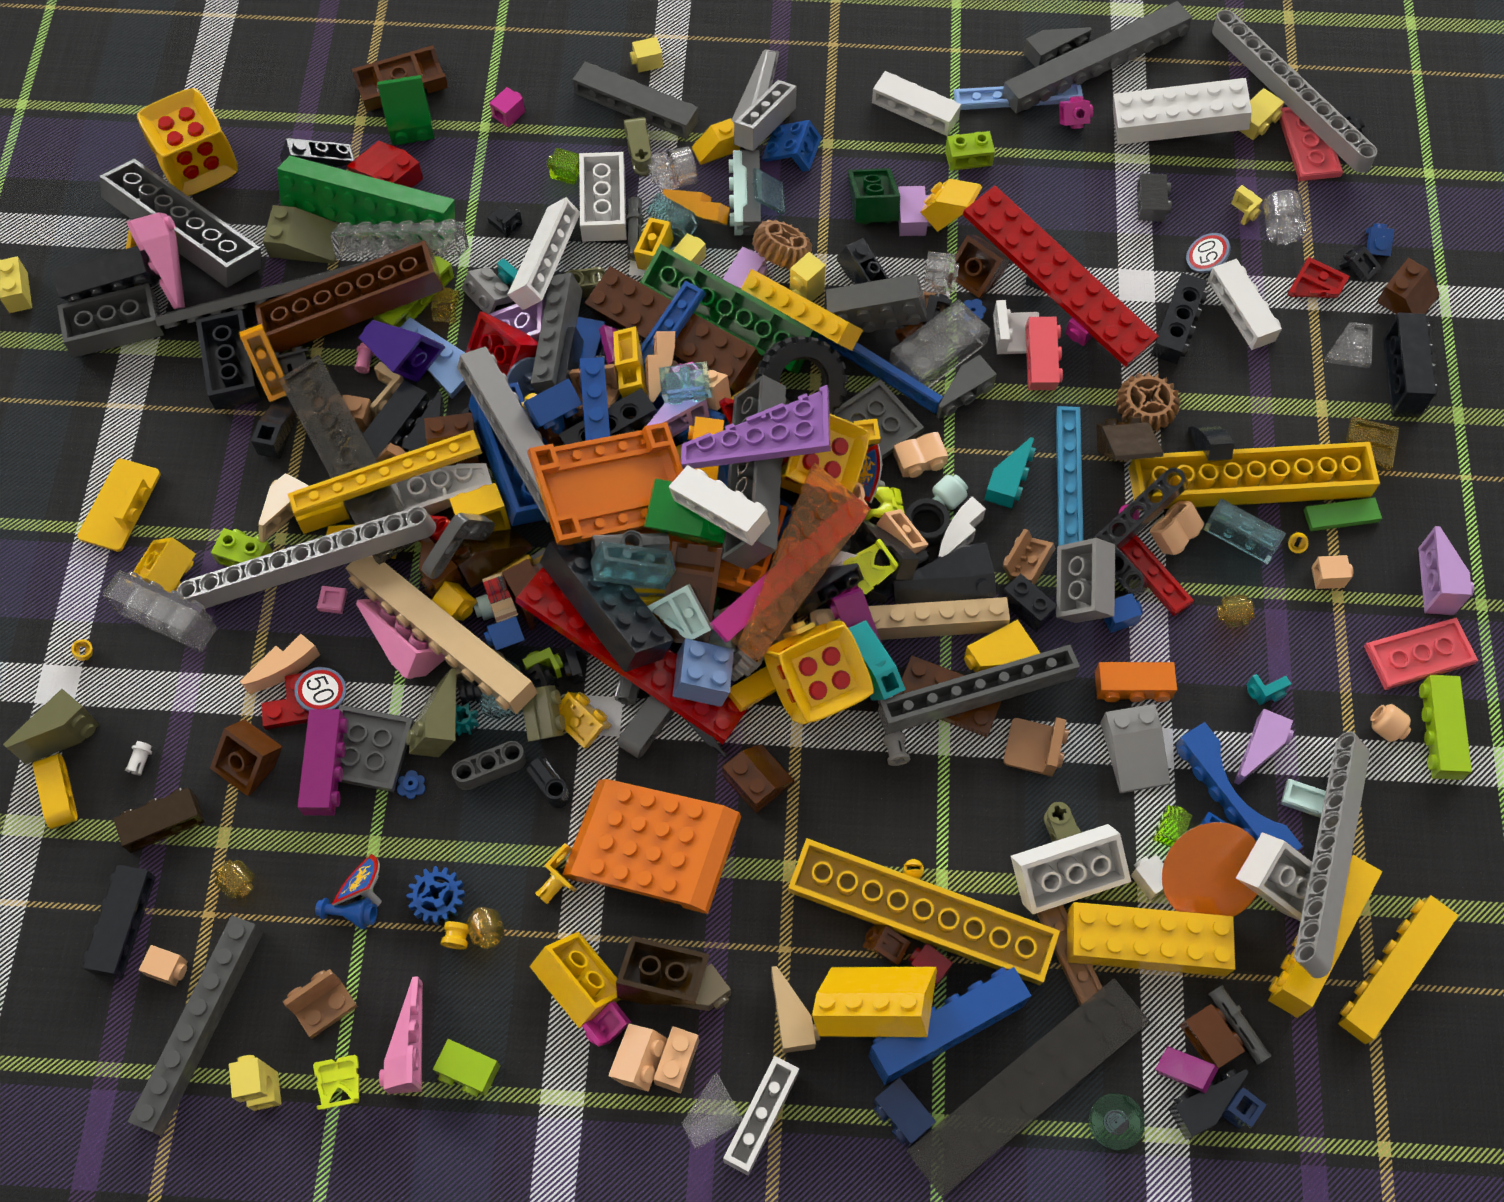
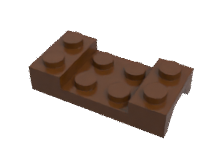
(414, 63)
(699, 568)

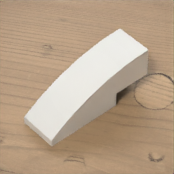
(961, 529)

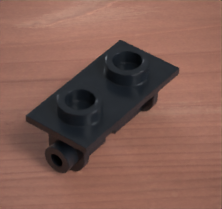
(296, 357)

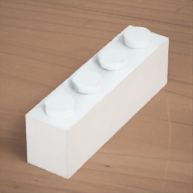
(916, 103)
(1244, 304)
(720, 504)
(761, 1115)

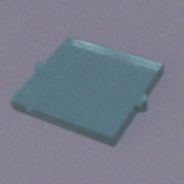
(768, 191)

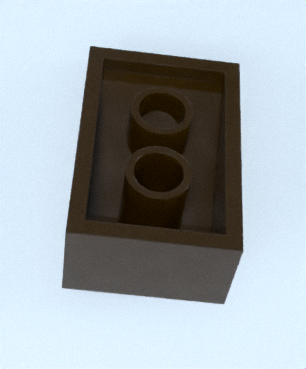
(1127, 439)
(483, 558)
(660, 973)

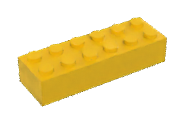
(1150, 939)
(1295, 988)

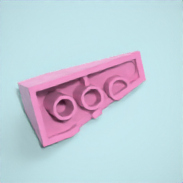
(401, 646)

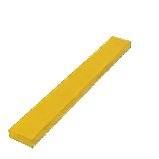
(384, 473)

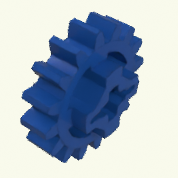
(427, 900)

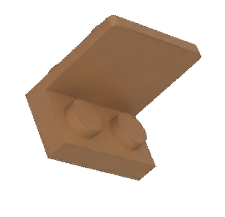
(320, 1002)

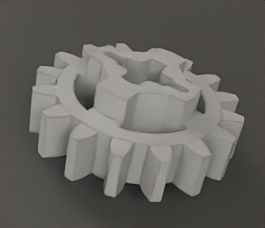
(743, 665)

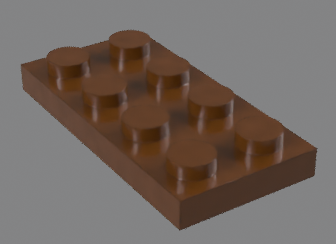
(924, 674)

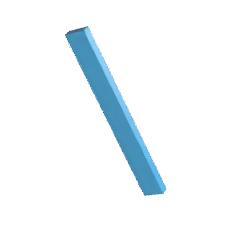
(1069, 475)

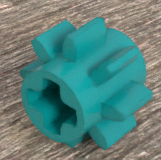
(466, 724)

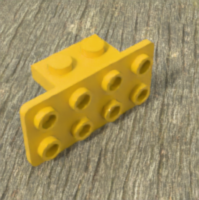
(119, 505)

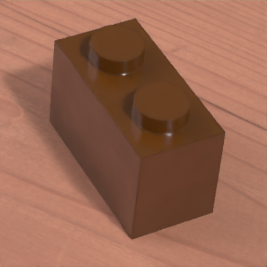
(1212, 1036)

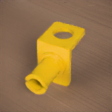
(556, 880)

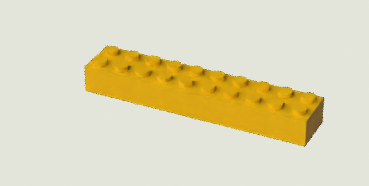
(1264, 474)
(923, 911)

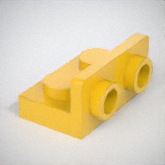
(581, 719)

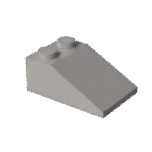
(1136, 748)

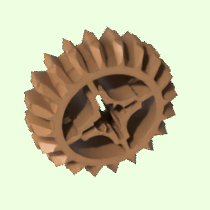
(780, 243)
(1141, 391)

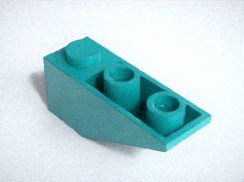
(1006, 477)
(880, 666)

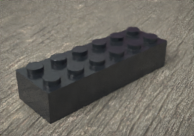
(608, 608)

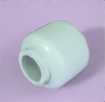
(950, 491)

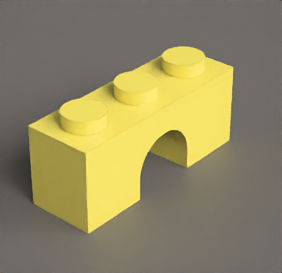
(254, 1083)

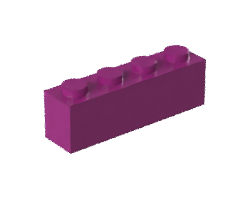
(853, 609)
(322, 762)

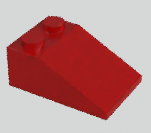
(388, 164)
(502, 341)

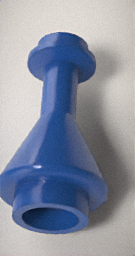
(359, 912)

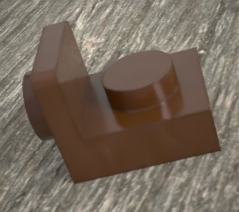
(886, 943)

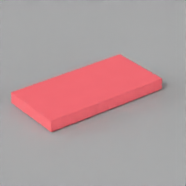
(1309, 153)
(1420, 653)

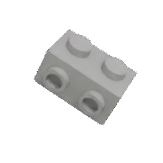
(486, 289)

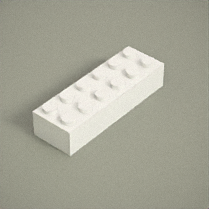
(1182, 111)

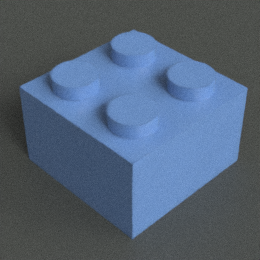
(703, 672)

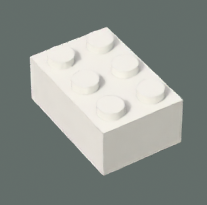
(1277, 874)

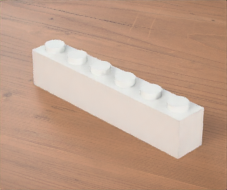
(544, 254)

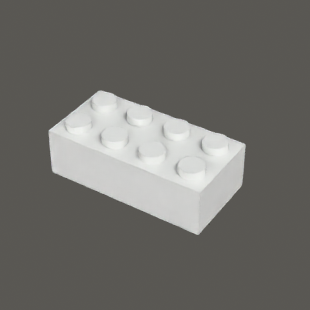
(602, 196)
(1071, 868)

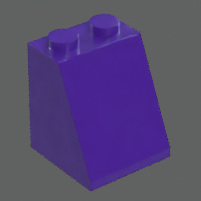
(400, 349)

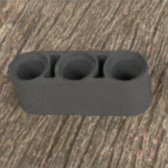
(644, 727)
(476, 763)

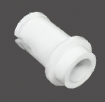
(138, 758)

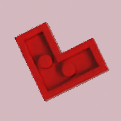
(284, 711)

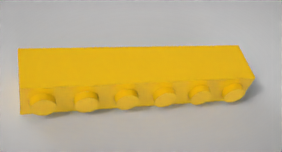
(802, 309)
(1397, 969)

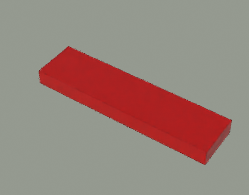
(1159, 579)

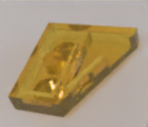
(1381, 437)

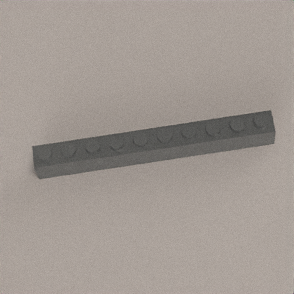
(1096, 57)

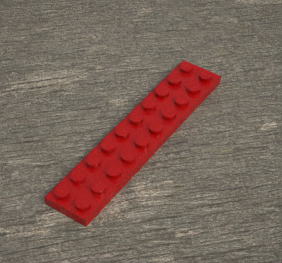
(1060, 275)
(550, 605)

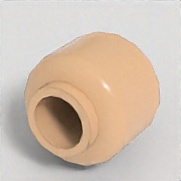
(1391, 722)

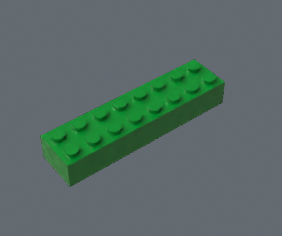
(356, 197)
(725, 303)

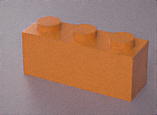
(1135, 681)

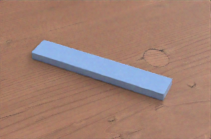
(992, 97)

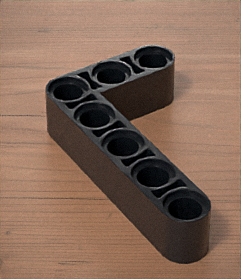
(1134, 526)

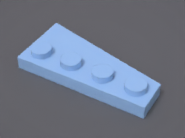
(445, 366)

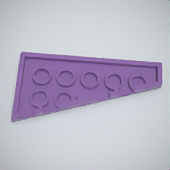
(770, 434)

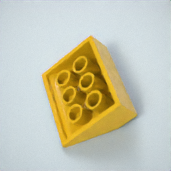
(875, 1002)

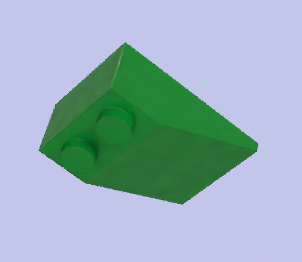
(406, 110)
(676, 520)

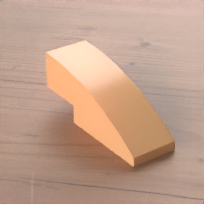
(663, 356)
(280, 663)

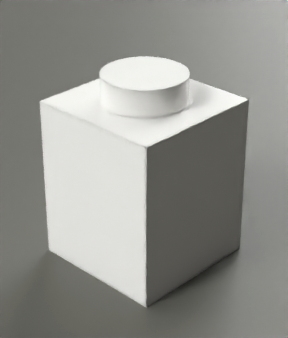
(1149, 876)

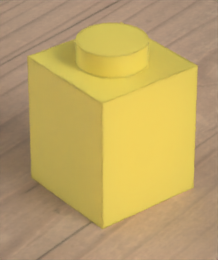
(646, 54)
(692, 249)

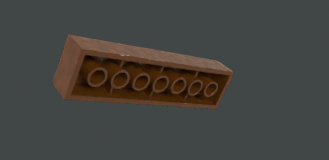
(350, 297)
(631, 304)

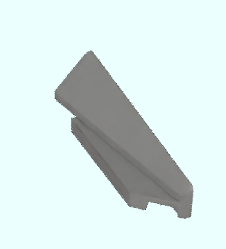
(759, 82)

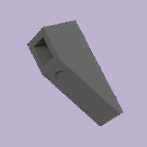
(1054, 43)
(970, 381)

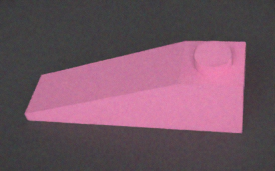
(158, 239)
(404, 1056)

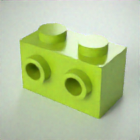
(969, 150)
(237, 547)

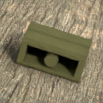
(543, 714)

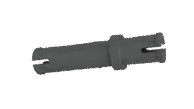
(634, 220)
(1239, 1024)

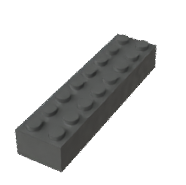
(199, 233)
(756, 479)

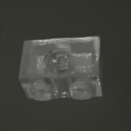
(940, 273)

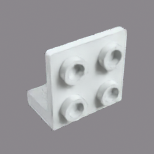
(1010, 329)

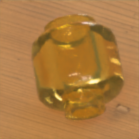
(1236, 610)
(234, 879)
(485, 927)

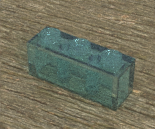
(1244, 531)
(633, 565)

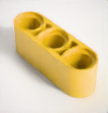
(55, 791)

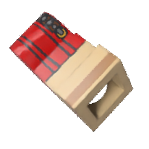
(499, 597)

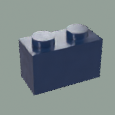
(903, 1113)

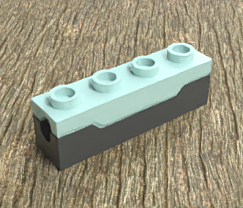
(746, 210)

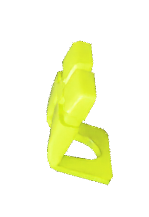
(889, 499)
(872, 573)
(337, 1075)

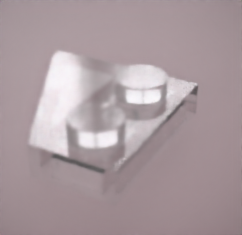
(1353, 346)
(711, 1114)

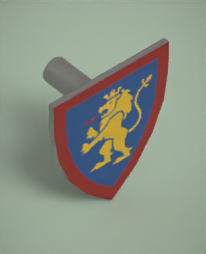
(871, 472)
(361, 882)

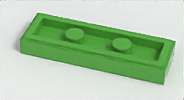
(1342, 514)

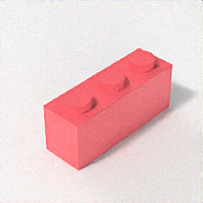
(1043, 353)

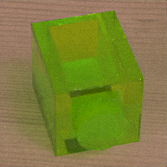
(564, 166)
(1172, 825)

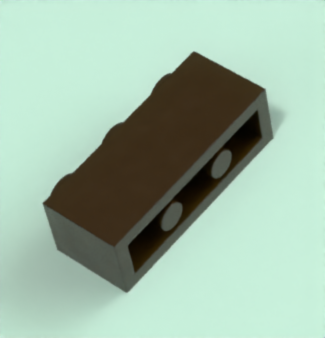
(158, 819)

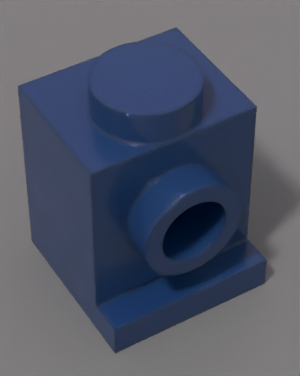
(1243, 1109)

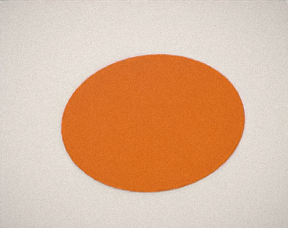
(1204, 868)

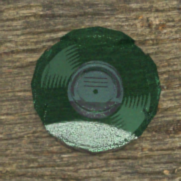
(1116, 1122)

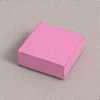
(332, 599)

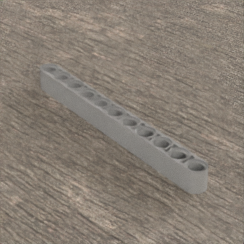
(1294, 91)
(309, 557)
(1332, 856)

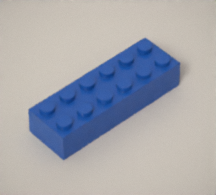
(513, 491)
(951, 1024)

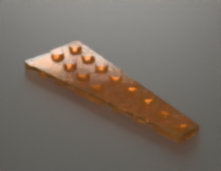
(813, 538)

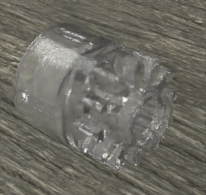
(673, 169)
(1284, 216)

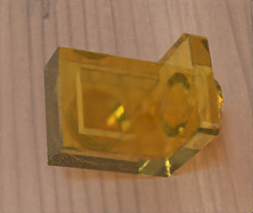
(444, 305)

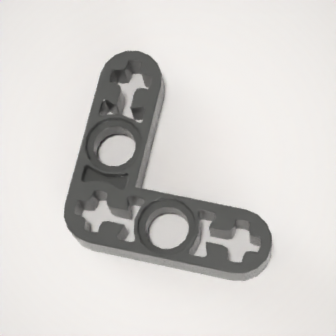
(459, 528)

